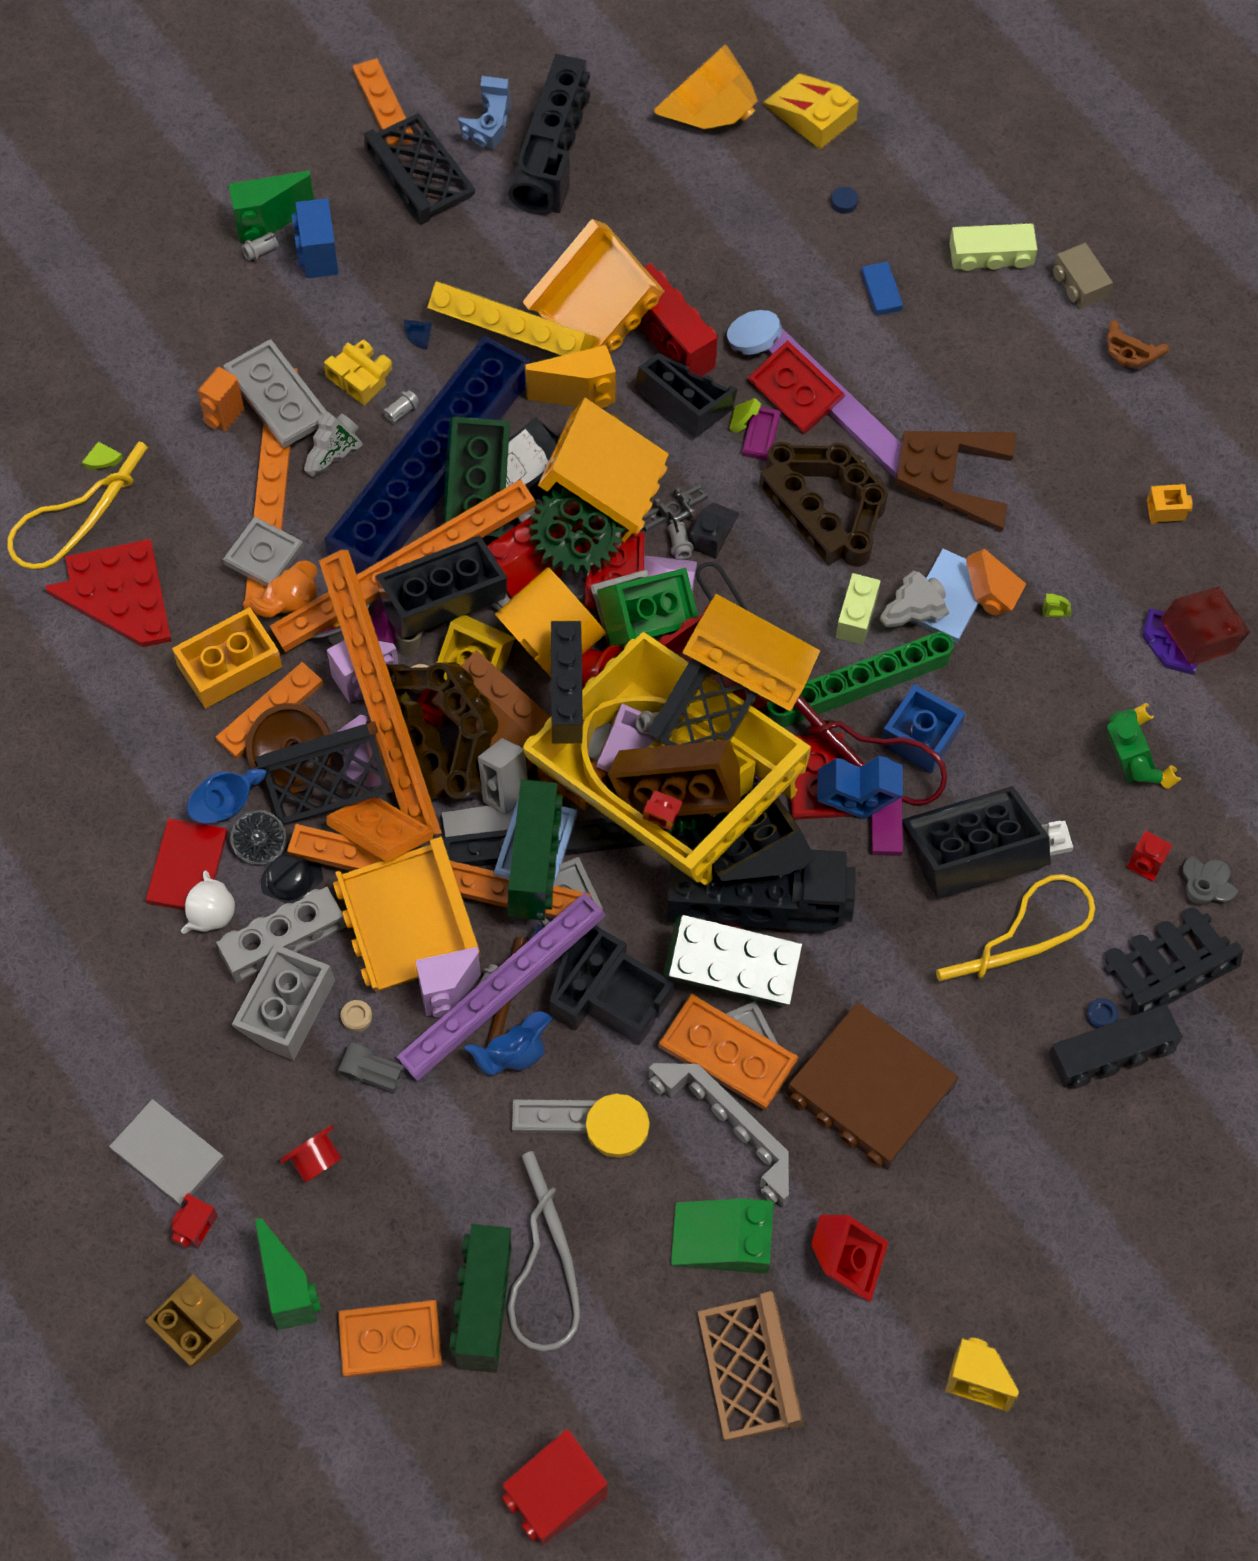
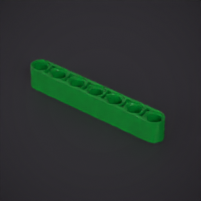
(871, 673)

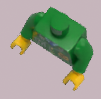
(1132, 748)

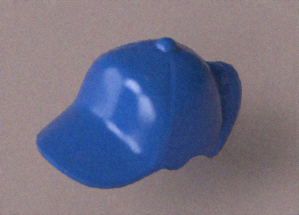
(222, 795)
(514, 1050)

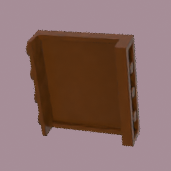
(871, 1086)

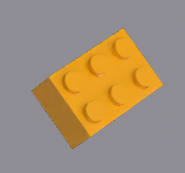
(227, 657)

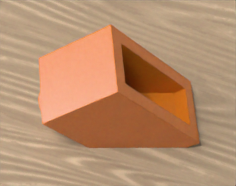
(993, 583)

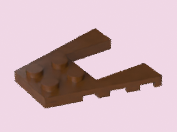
(929, 466)

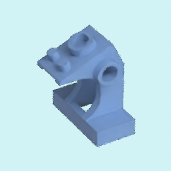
(498, 104)

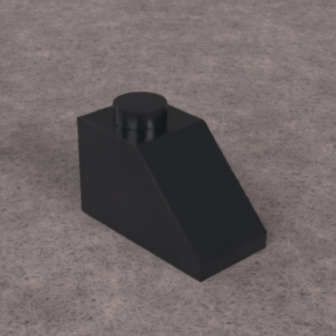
(712, 529)

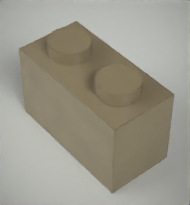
(1082, 276)

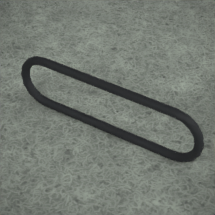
(725, 578)

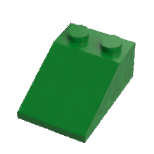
(268, 203)
(647, 605)
(723, 1235)
(289, 1292)

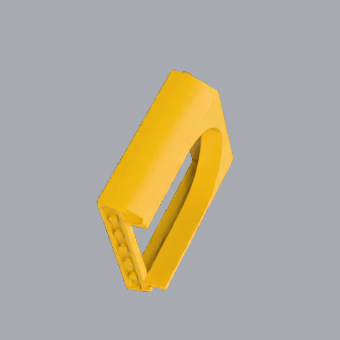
(643, 680)

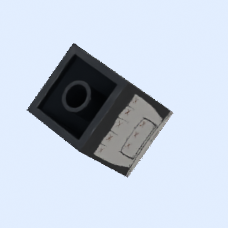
(529, 455)

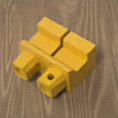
(357, 372)

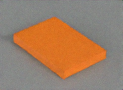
(379, 828)
(390, 1338)

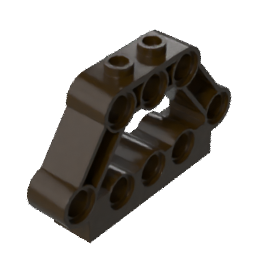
(819, 462)
(471, 743)

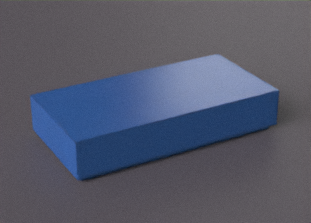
(882, 288)

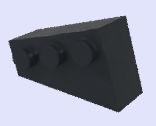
(683, 395)
(581, 973)

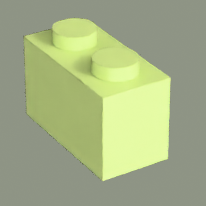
(857, 609)

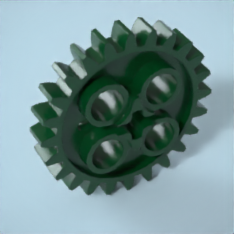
(562, 550)

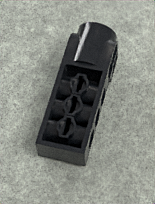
(544, 157)
(805, 900)

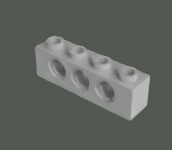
(300, 934)

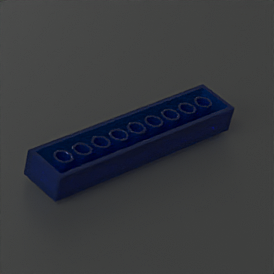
(415, 471)

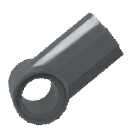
(364, 1066)

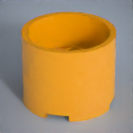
(539, 603)

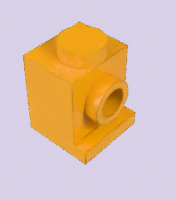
(1168, 503)

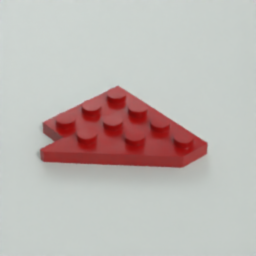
(118, 590)

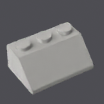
(284, 1001)

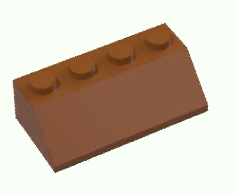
(515, 711)

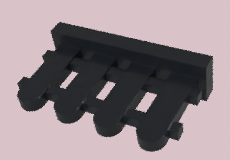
(1167, 981)

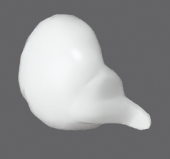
(208, 906)

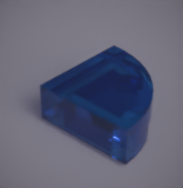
(418, 332)

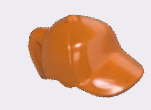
(287, 591)

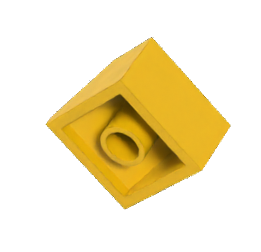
(468, 635)
(981, 1376)

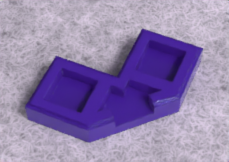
(1162, 644)

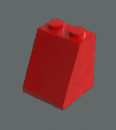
(554, 1489)

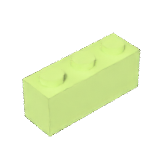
(993, 246)

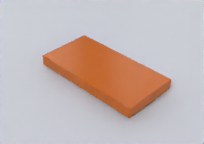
(729, 1051)

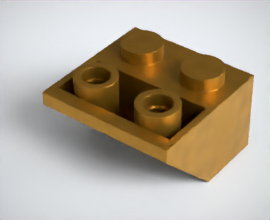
(194, 1322)

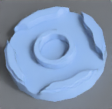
(754, 332)

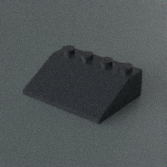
(977, 842)
(766, 848)

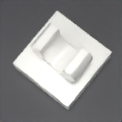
(1058, 837)

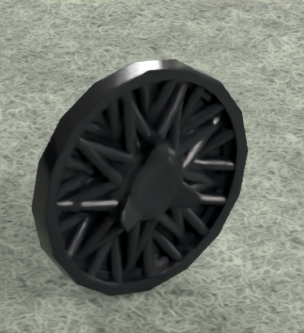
(257, 837)

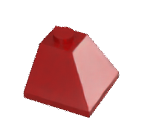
(849, 1253)

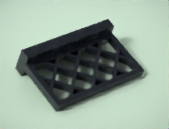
(396, 172)
(684, 694)
(318, 747)

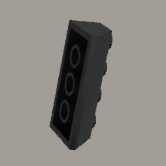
(441, 586)

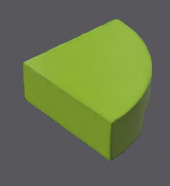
(742, 413)
(101, 457)
(1056, 606)

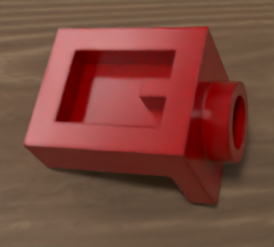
(662, 810)

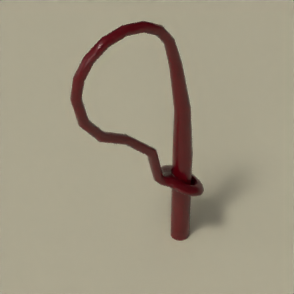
(825, 727)

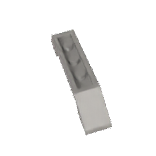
(670, 1078)

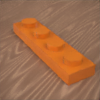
(380, 97)
(291, 689)

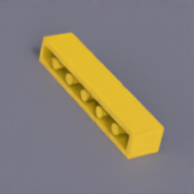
(508, 320)

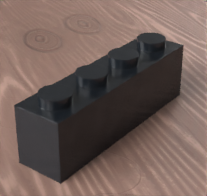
(566, 682)
(1115, 1046)

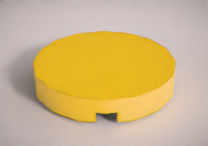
(617, 1125)

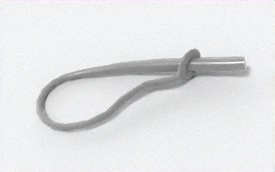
(547, 1207)

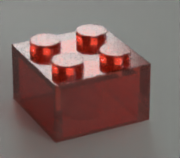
(1205, 625)

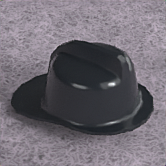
(290, 878)

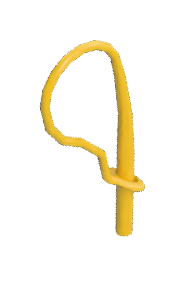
(113, 481)
(988, 962)

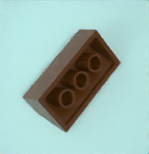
(696, 773)

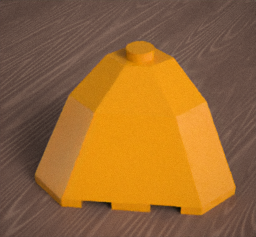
(712, 95)

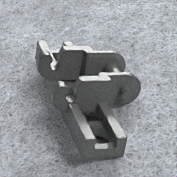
(684, 511)

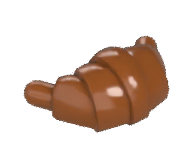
(1131, 351)

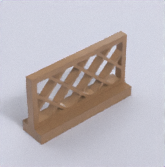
(778, 1360)

